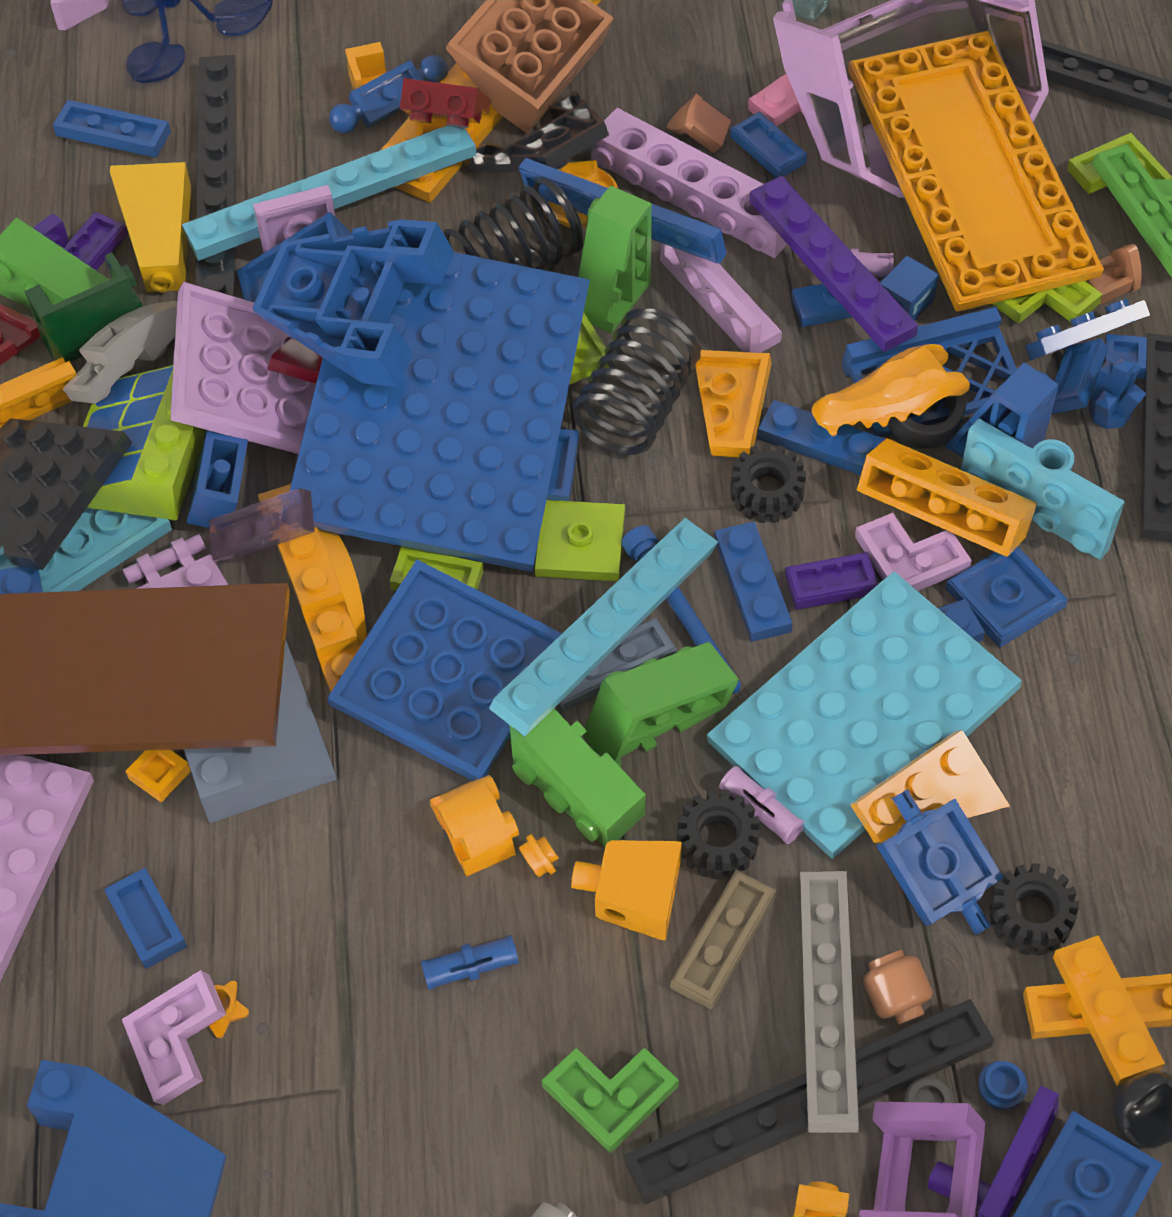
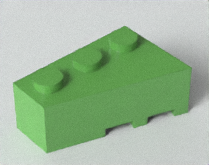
(657, 697)
(577, 778)

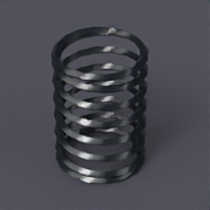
(541, 205)
(624, 397)

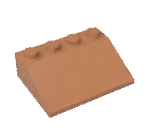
(528, 52)

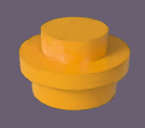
(539, 855)

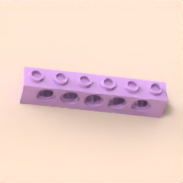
(685, 179)

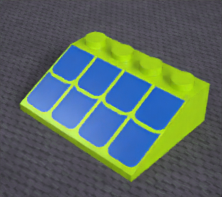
(163, 452)

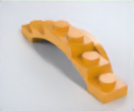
(326, 594)

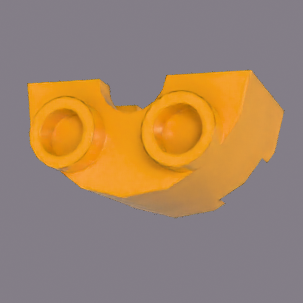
(476, 825)

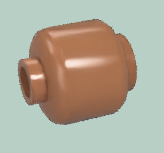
(897, 987)

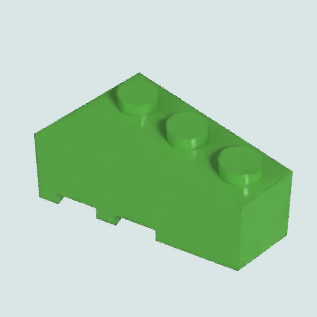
(616, 256)
(35, 260)

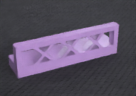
(722, 300)

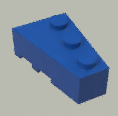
(1016, 408)

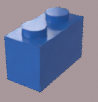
(216, 478)

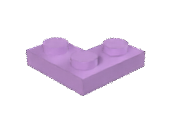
(917, 563)
(161, 1034)

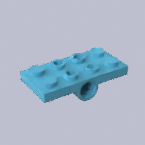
(1064, 500)

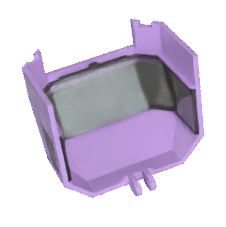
(820, 59)

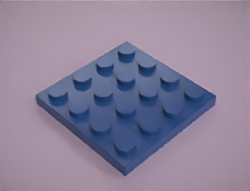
(438, 667)

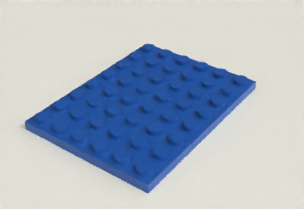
(472, 431)

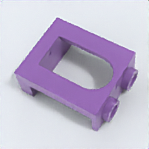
(927, 1121)

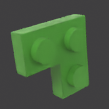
(606, 1106)

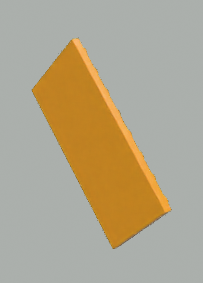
(974, 171)

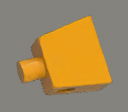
(633, 884)

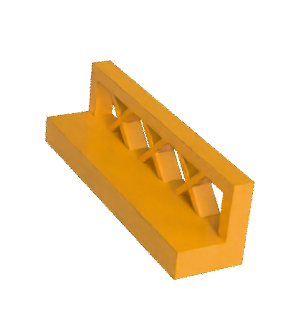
(35, 391)

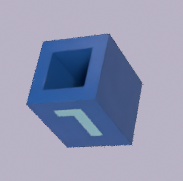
(911, 286)

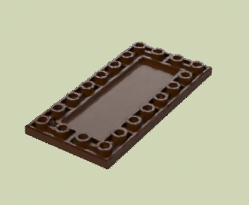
(141, 668)

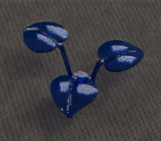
(161, 60)

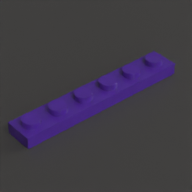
(833, 264)

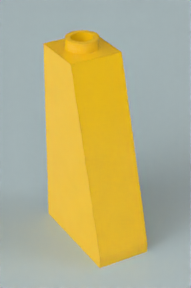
(154, 207)

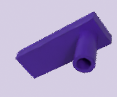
(1001, 1196)

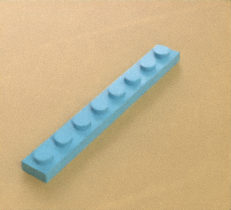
(346, 182)
(602, 627)

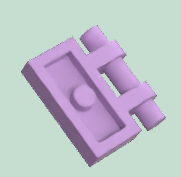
(192, 573)

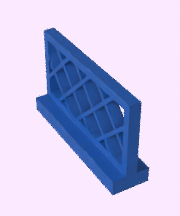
(955, 336)

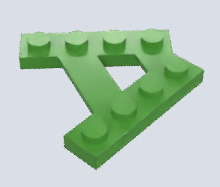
(1141, 197)

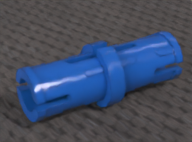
(469, 962)

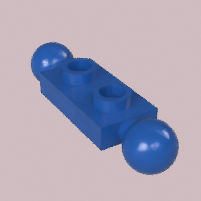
(383, 95)

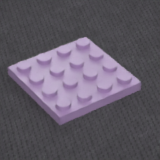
(224, 374)

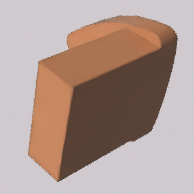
(701, 123)
(1120, 273)

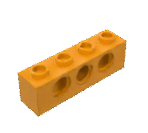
(946, 497)

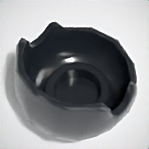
(1145, 1109)

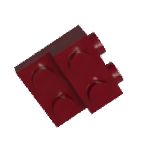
(444, 101)

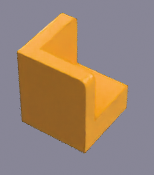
(365, 63)

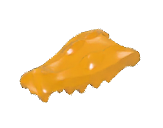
(897, 388)

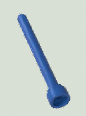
(637, 545)

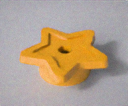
(233, 1009)

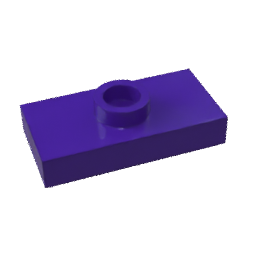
(96, 239)
(830, 580)

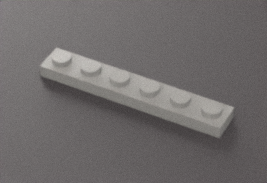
(828, 1003)

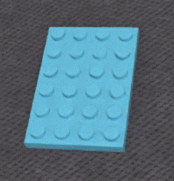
(862, 708)

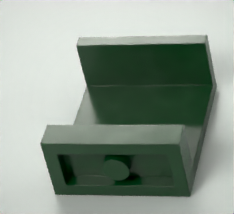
(77, 319)

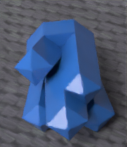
(1115, 394)

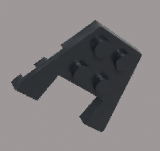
(570, 132)

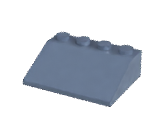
(253, 776)

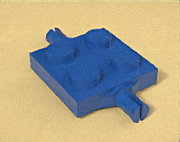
(940, 862)

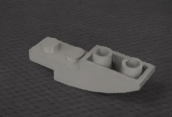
(113, 350)

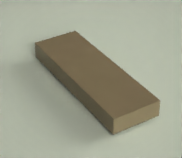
(723, 939)

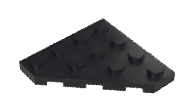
(48, 483)

